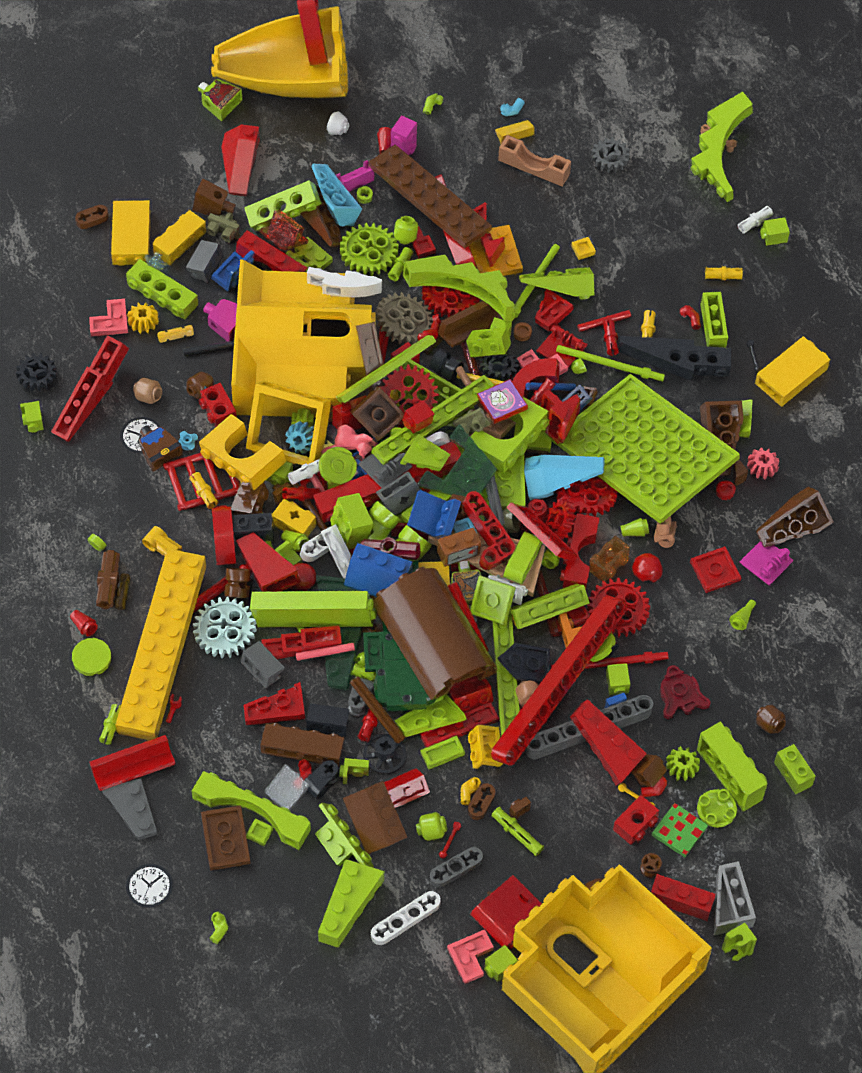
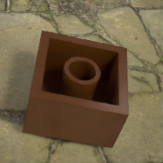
(377, 413)

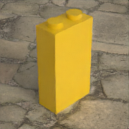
(130, 232)
(792, 371)

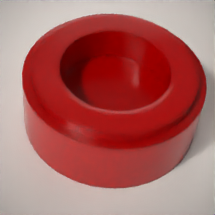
(725, 490)

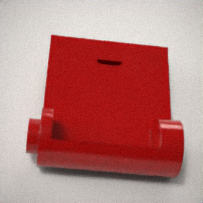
(504, 909)

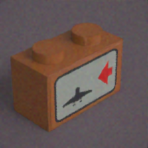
(458, 547)

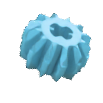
(300, 437)

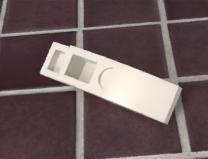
(350, 285)

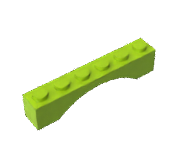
(215, 792)

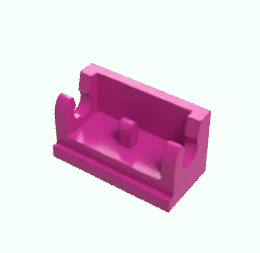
(357, 177)

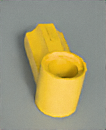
(158, 541)

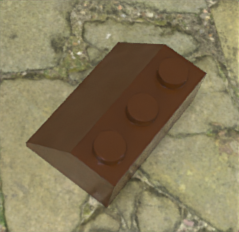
(374, 817)

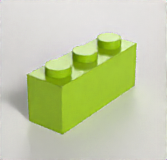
(714, 319)

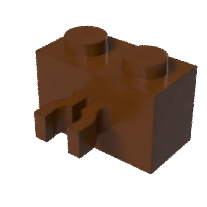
(249, 500)

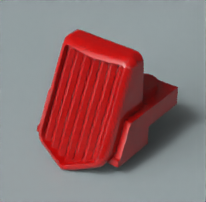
(561, 415)

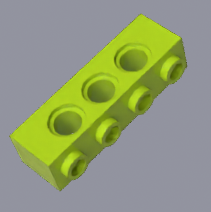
(306, 190)
(157, 281)

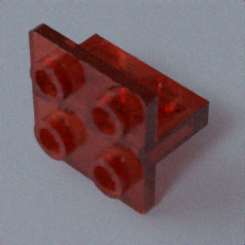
(284, 231)

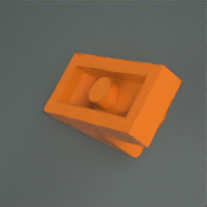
(567, 628)

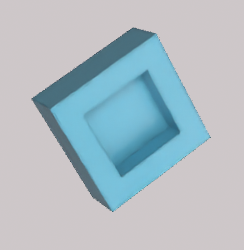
(462, 525)

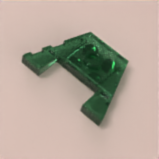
(468, 474)

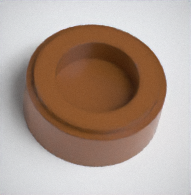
(522, 331)

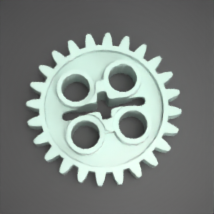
(227, 611)

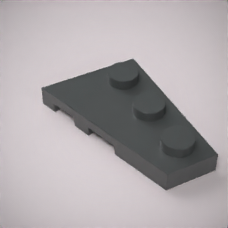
(132, 805)

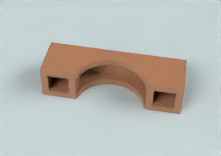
(517, 155)

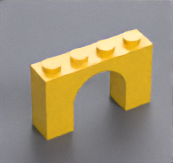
(253, 469)

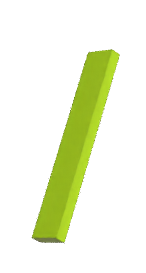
(386, 368)

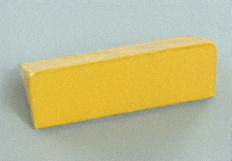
(518, 131)

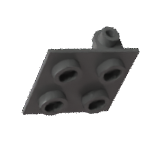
(384, 474)

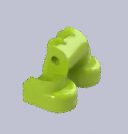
(385, 521)

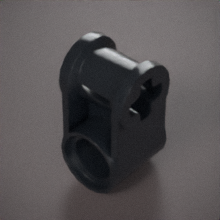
(322, 782)

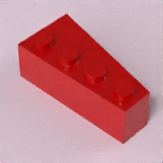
(607, 741)

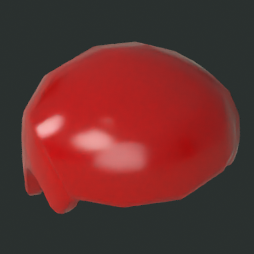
(647, 567)
(307, 576)

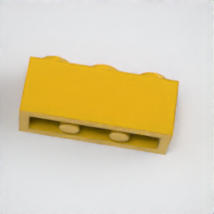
(179, 237)

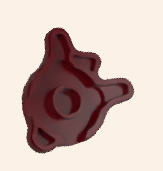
(681, 692)

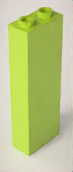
(313, 609)

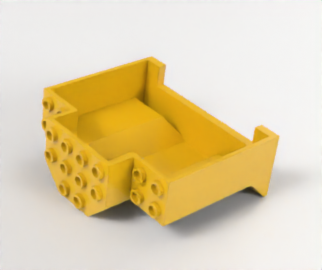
(275, 348)
(642, 962)

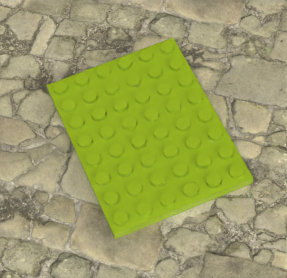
(648, 447)

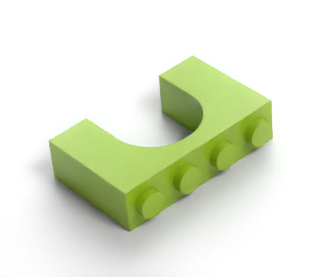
(505, 452)

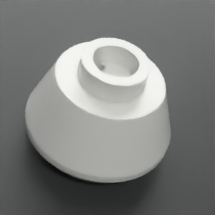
(337, 124)

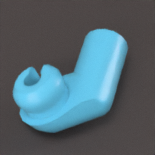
(512, 110)

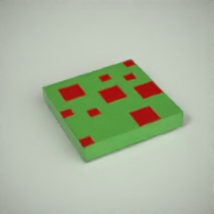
(679, 830)

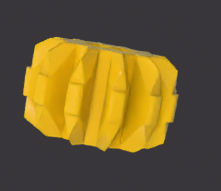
(143, 317)

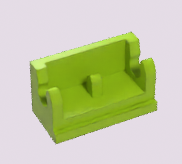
(740, 939)

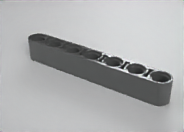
(565, 741)

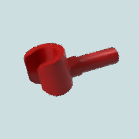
(173, 706)

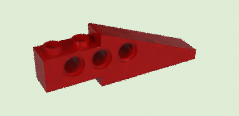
(90, 388)

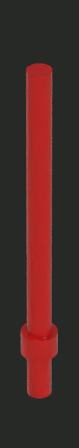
(647, 657)

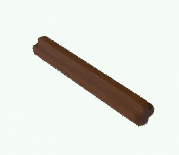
(377, 709)

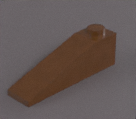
(323, 221)
(723, 421)
(797, 517)

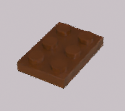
(225, 838)

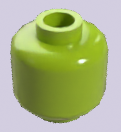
(406, 229)
(431, 826)

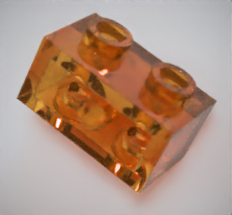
(609, 559)

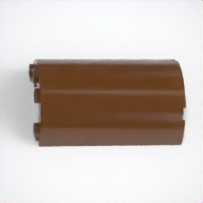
(433, 632)

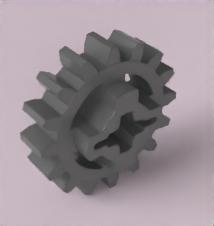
(608, 155)

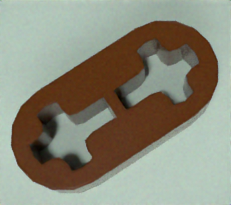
(91, 216)
(485, 804)

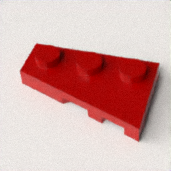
(279, 707)

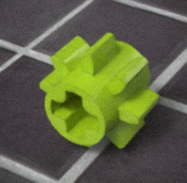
(303, 415)

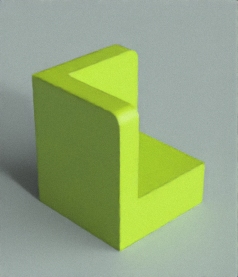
(288, 553)

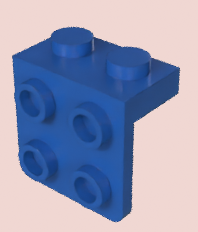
(228, 273)

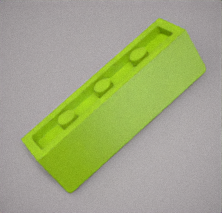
(549, 605)

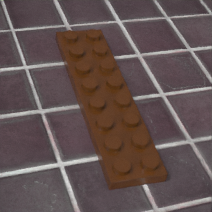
(430, 196)

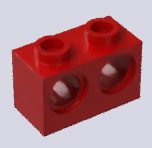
(220, 405)

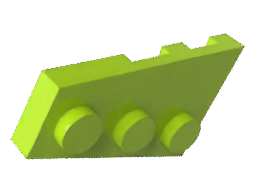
(436, 715)

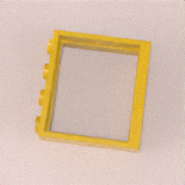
(320, 403)

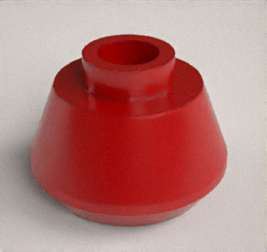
(540, 508)

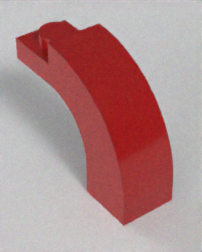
(536, 373)
(223, 535)

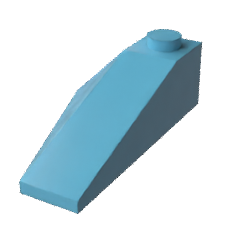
(336, 196)
(553, 472)

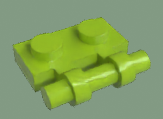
(312, 254)

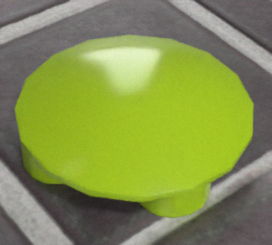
(717, 808)

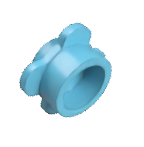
(188, 445)

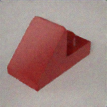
(492, 248)

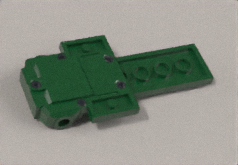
(395, 681)

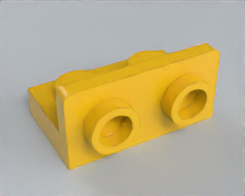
(481, 742)

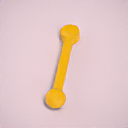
(622, 787)

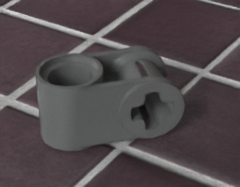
(355, 699)

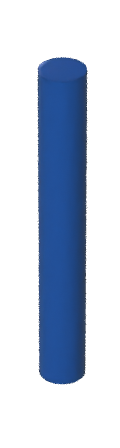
(559, 386)

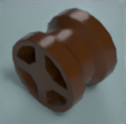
(651, 860)

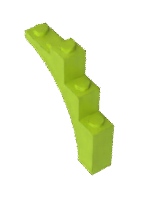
(712, 142)
(463, 277)

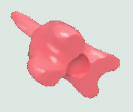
(350, 440)

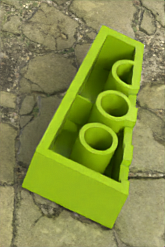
(351, 894)

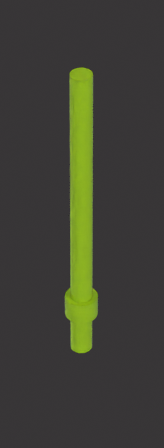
(519, 303)
(644, 372)

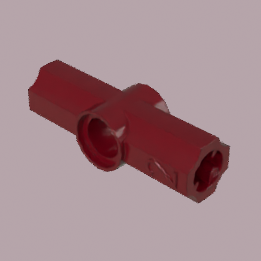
(401, 549)

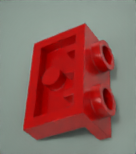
(471, 693)

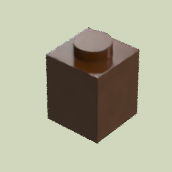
(649, 770)

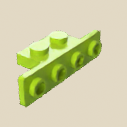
(338, 839)

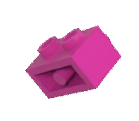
(404, 135)

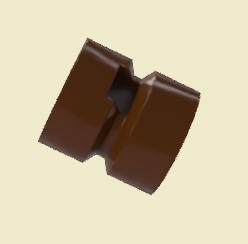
(237, 582)

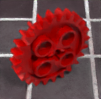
(447, 300)
(396, 382)
(589, 496)
(625, 592)

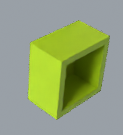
(352, 519)

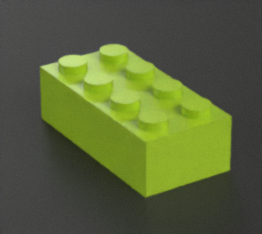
(732, 766)

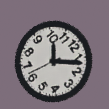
(131, 434)
(149, 885)

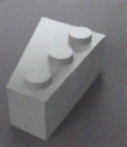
(731, 900)

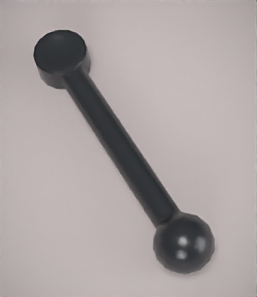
(750, 343)

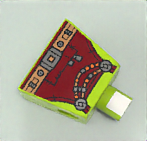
(220, 97)

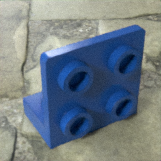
(433, 515)

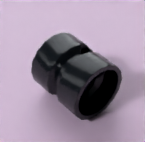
(445, 364)

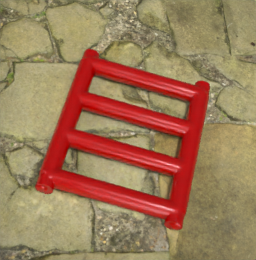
(188, 461)

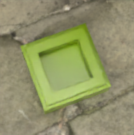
(259, 832)

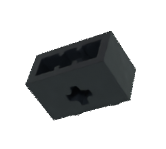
(260, 524)

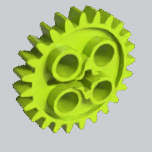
(360, 252)

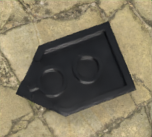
(526, 662)

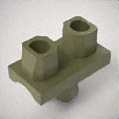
(225, 225)
(473, 421)

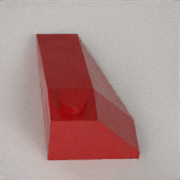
(239, 155)

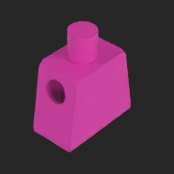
(222, 318)

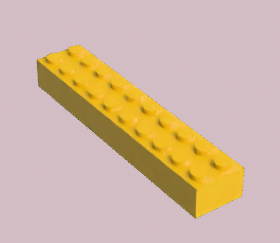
(161, 645)

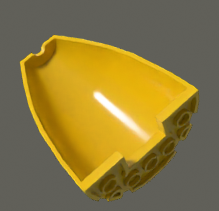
(277, 62)

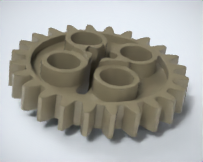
(403, 317)

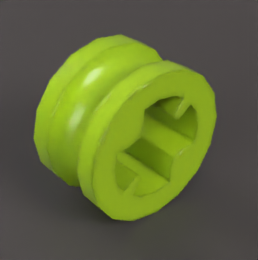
(366, 190)

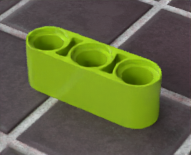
(522, 558)

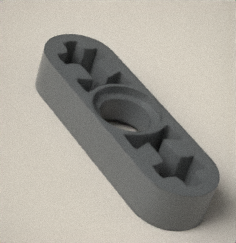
(471, 864)

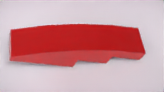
(306, 640)

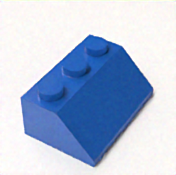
(374, 570)

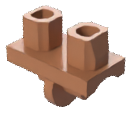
(665, 533)

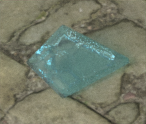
(155, 262)

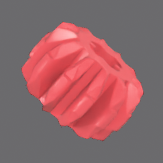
(763, 463)

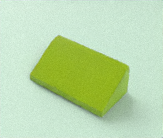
(747, 415)

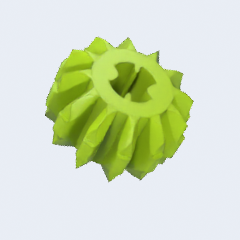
(682, 763)

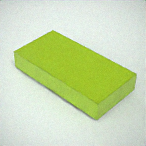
(442, 752)

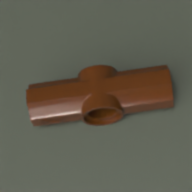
(108, 579)

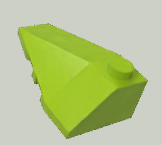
(574, 282)

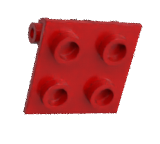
(563, 338)

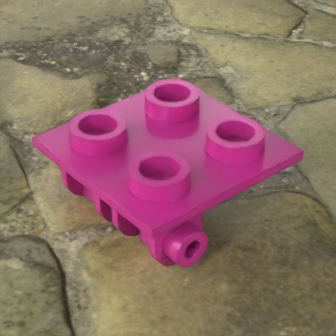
(767, 562)

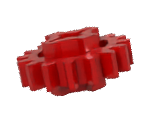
(561, 518)

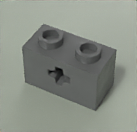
(399, 493)

